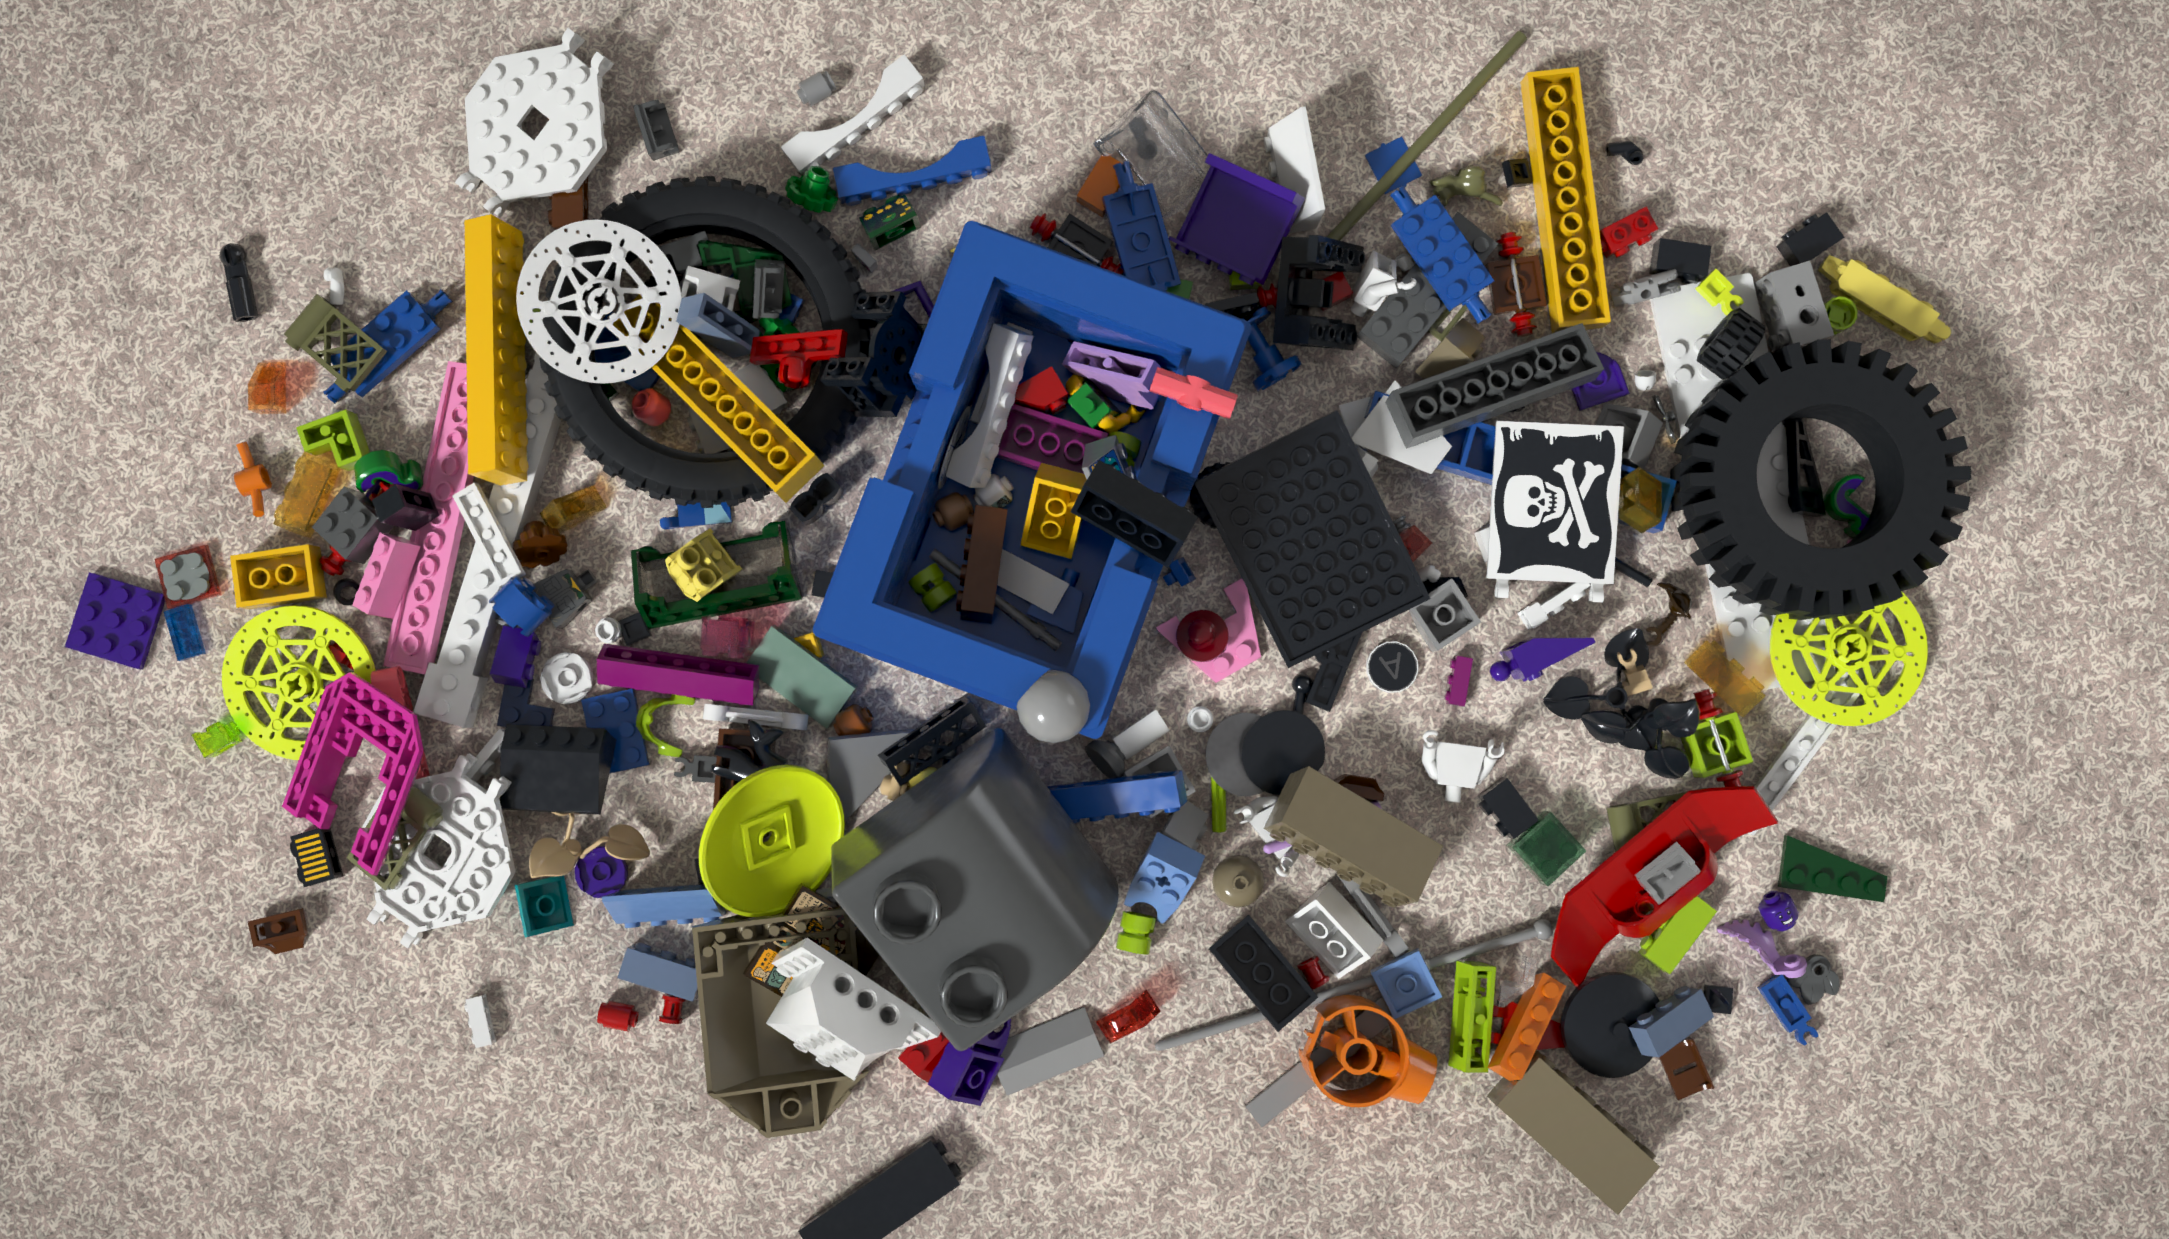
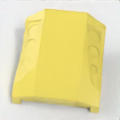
(701, 566)

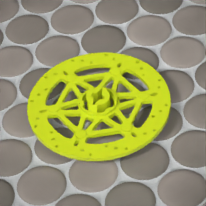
(1837, 655)
(287, 685)

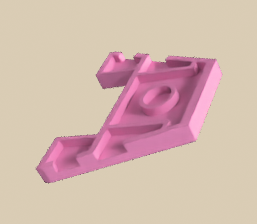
(1242, 641)

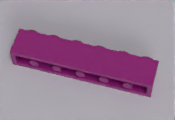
(678, 674)

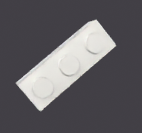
(480, 1021)

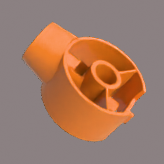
(1404, 1072)

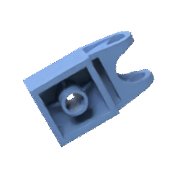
(1164, 876)

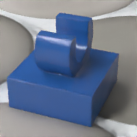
(1180, 572)

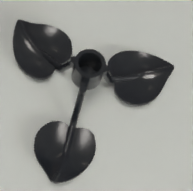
(1570, 699)
(1677, 717)

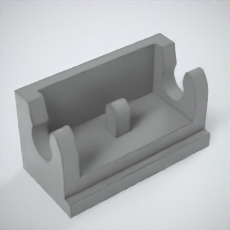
(1667, 873)

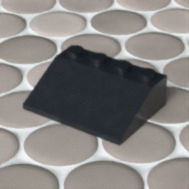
(555, 768)

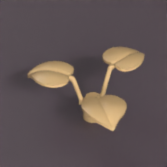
(555, 860)

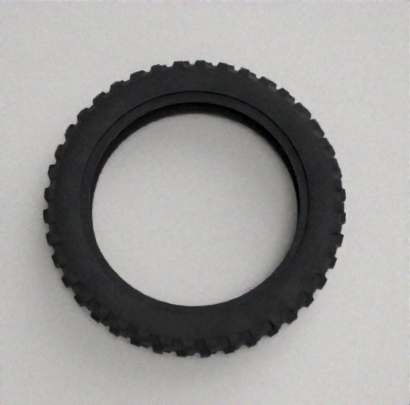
(733, 211)

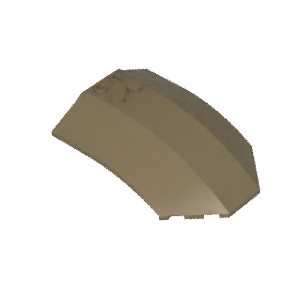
(745, 1059)

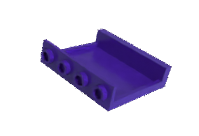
(1238, 221)

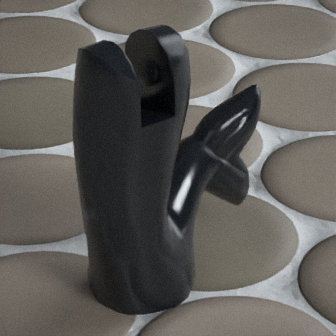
(742, 764)

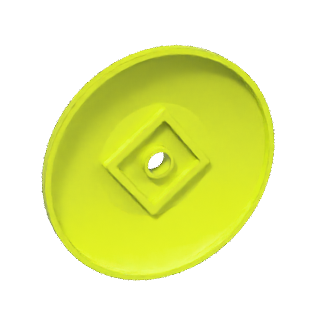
(762, 876)

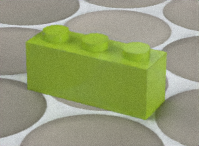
(1676, 936)

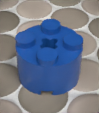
(521, 605)

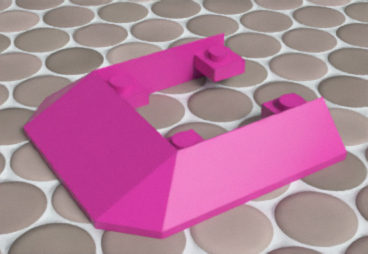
(345, 716)

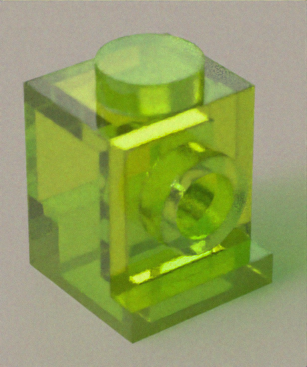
(217, 738)

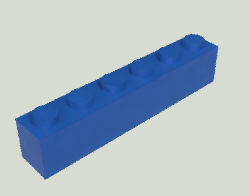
(1122, 796)

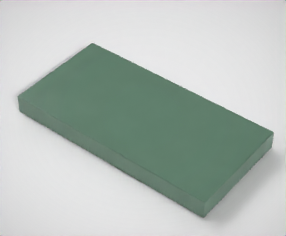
(801, 676)

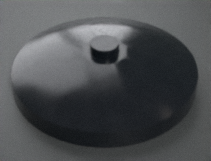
(1598, 1023)

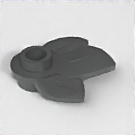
(1815, 984)

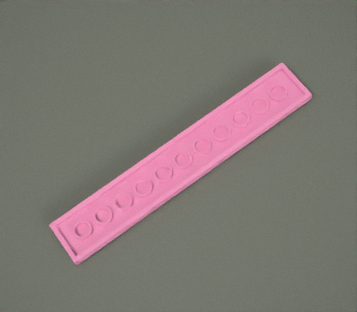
(425, 597)

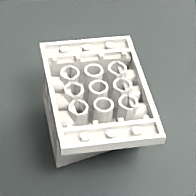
(841, 1011)

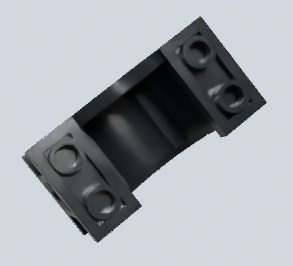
(882, 380)

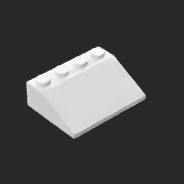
(1296, 166)

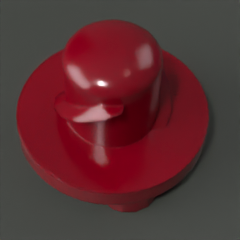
(1202, 636)

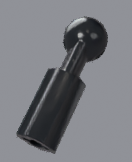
(238, 283)

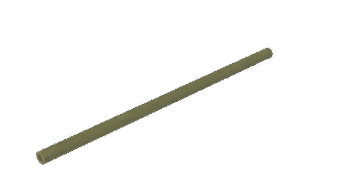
(1428, 136)

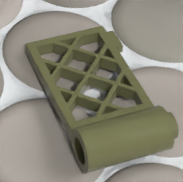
(315, 325)
(421, 814)
(1626, 819)

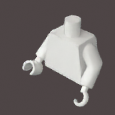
(1379, 281)
(1458, 764)
(1257, 814)

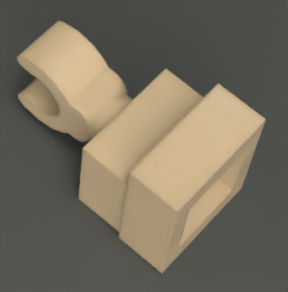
(1636, 676)

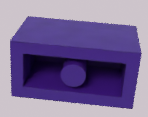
(515, 657)

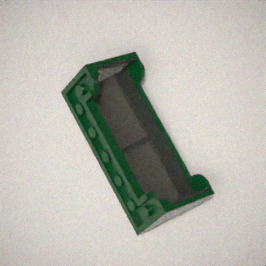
(765, 580)

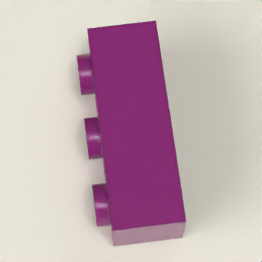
(1458, 681)

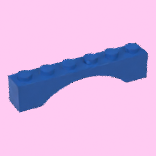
(965, 160)

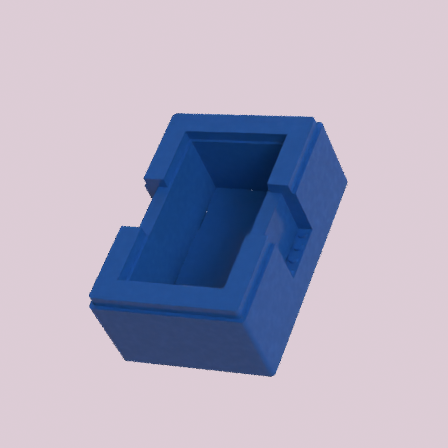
(1059, 300)

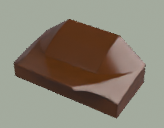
(1362, 786)
(280, 931)

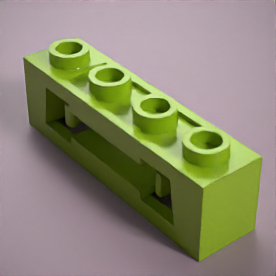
(1471, 1016)

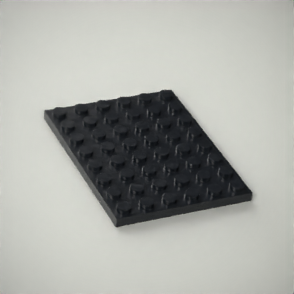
(1312, 539)

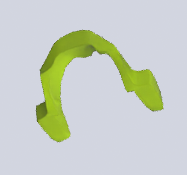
(645, 717)

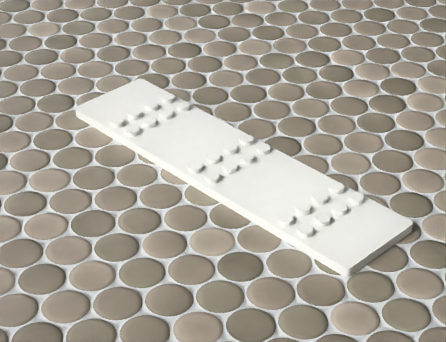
(1682, 327)

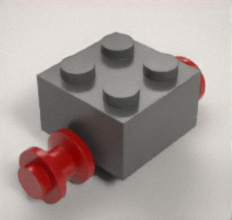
(350, 528)

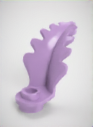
(1790, 965)

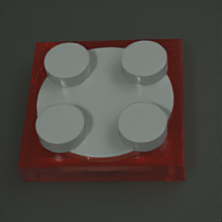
(187, 576)

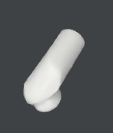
(335, 275)
(1430, 573)

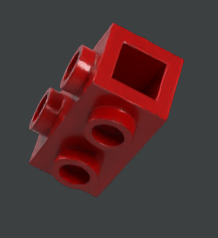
(1624, 233)

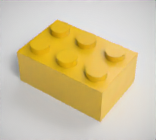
(1049, 516)
(278, 577)

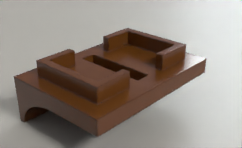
(1690, 1080)

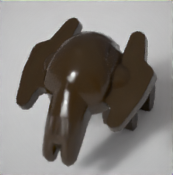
(1679, 606)

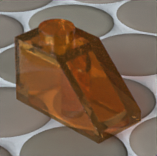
(268, 389)

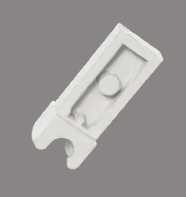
(1537, 613)

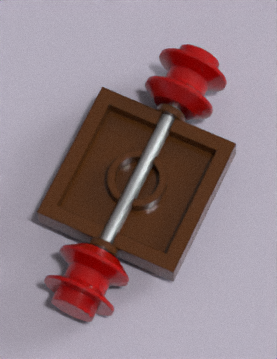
(1516, 284)

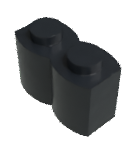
(812, 503)

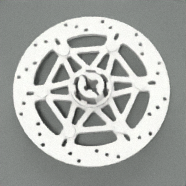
(633, 243)

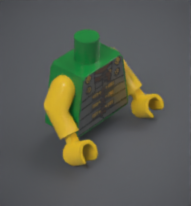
(1096, 407)

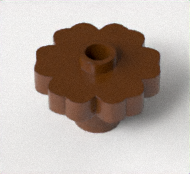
(539, 545)

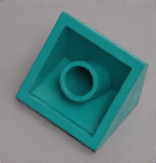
(544, 905)

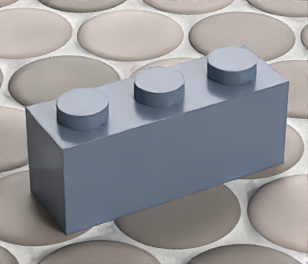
(717, 325)
(659, 971)
(1671, 1021)

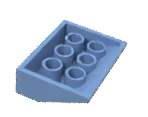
(662, 904)

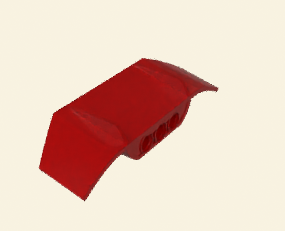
(1616, 903)

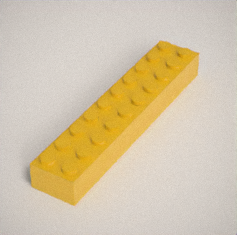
(1565, 199)
(495, 352)
(729, 407)

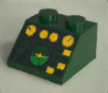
(889, 221)

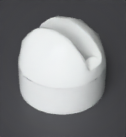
(1645, 379)

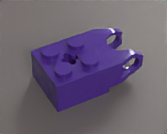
(970, 1073)

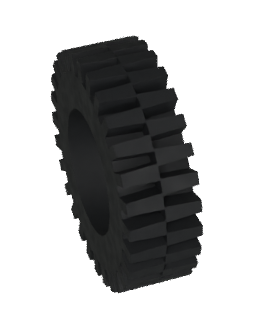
(1908, 463)

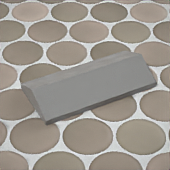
(1048, 1051)

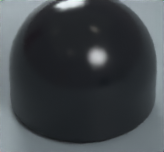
(342, 584)

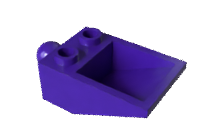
(1530, 656)

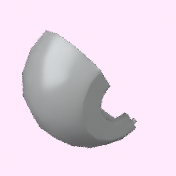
(1054, 707)

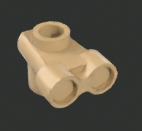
(890, 787)

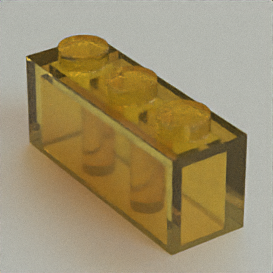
(306, 494)
(1725, 677)

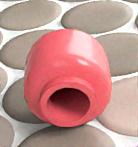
(651, 407)

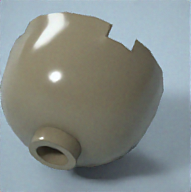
(1238, 881)

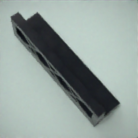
(926, 733)

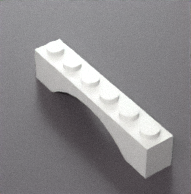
(897, 85)
(1006, 356)

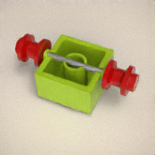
(1717, 742)

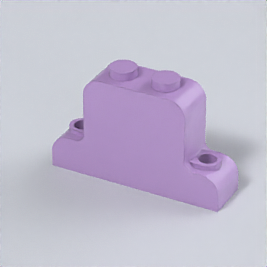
(1115, 373)

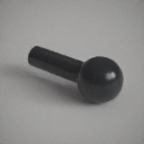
(1301, 685)

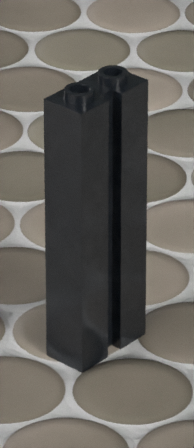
(888, 1196)

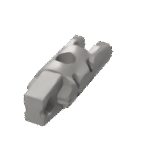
(1646, 288)

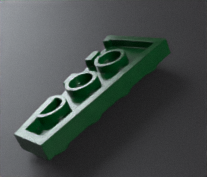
(1819, 871)

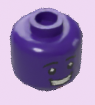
(1778, 910)

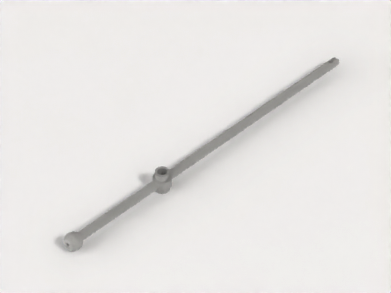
(1541, 929)

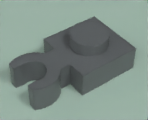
(699, 768)

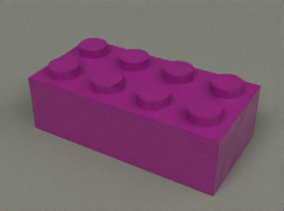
(1042, 438)

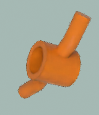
(252, 479)

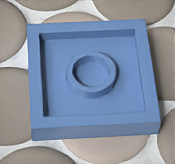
(1406, 983)

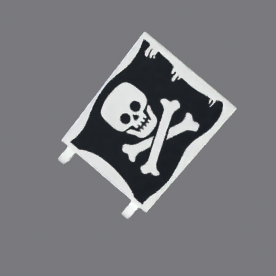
(1554, 504)

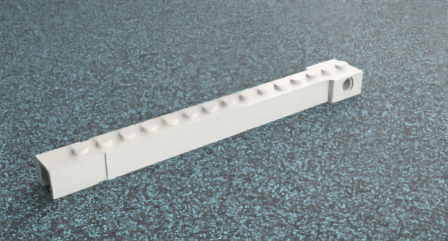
(455, 683)

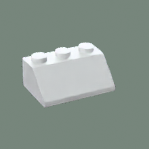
(1334, 931)

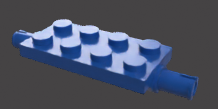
(1140, 232)
(1442, 253)
(400, 331)

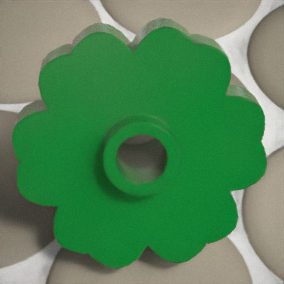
(812, 190)

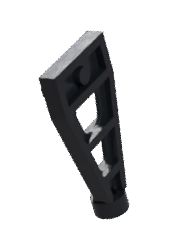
(1802, 499)

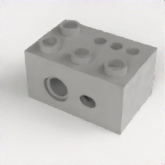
(1793, 306)

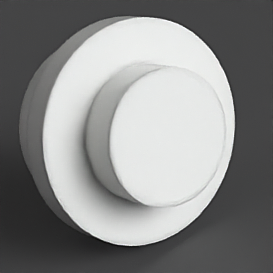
(608, 630)
(1200, 719)

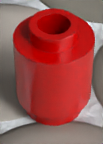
(617, 1016)

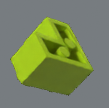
(335, 433)

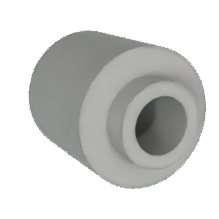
(816, 88)

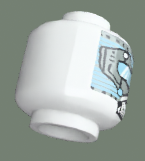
(996, 492)

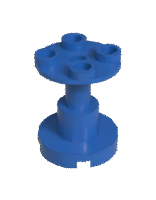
(1268, 357)

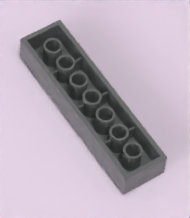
(1494, 385)

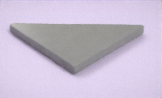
(855, 765)

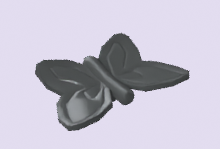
(1667, 417)

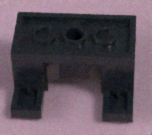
(1299, 292)

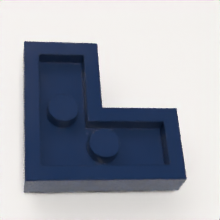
(517, 710)

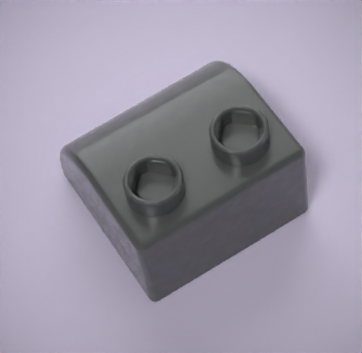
(975, 889)

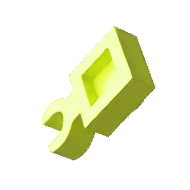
(1717, 289)

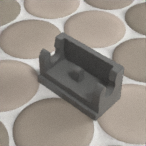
(656, 129)
(768, 288)

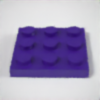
(115, 621)

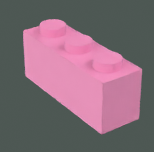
(386, 575)

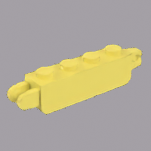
(1884, 301)

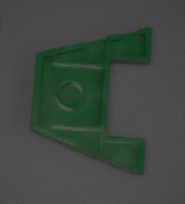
(743, 266)

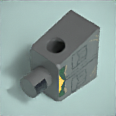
(567, 594)

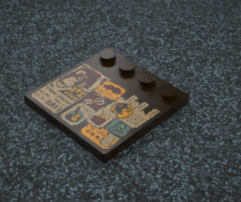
(804, 900)

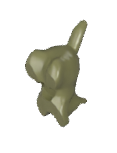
(1467, 182)

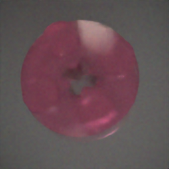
(727, 635)

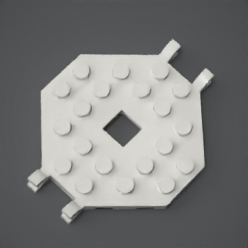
(566, 146)
(474, 872)

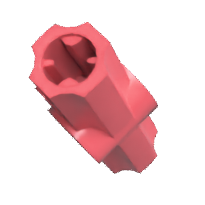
(1193, 392)

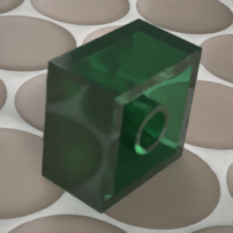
(1546, 848)

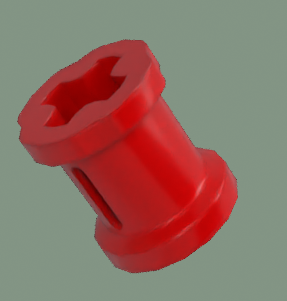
(1313, 972)
(675, 1017)

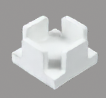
(716, 286)

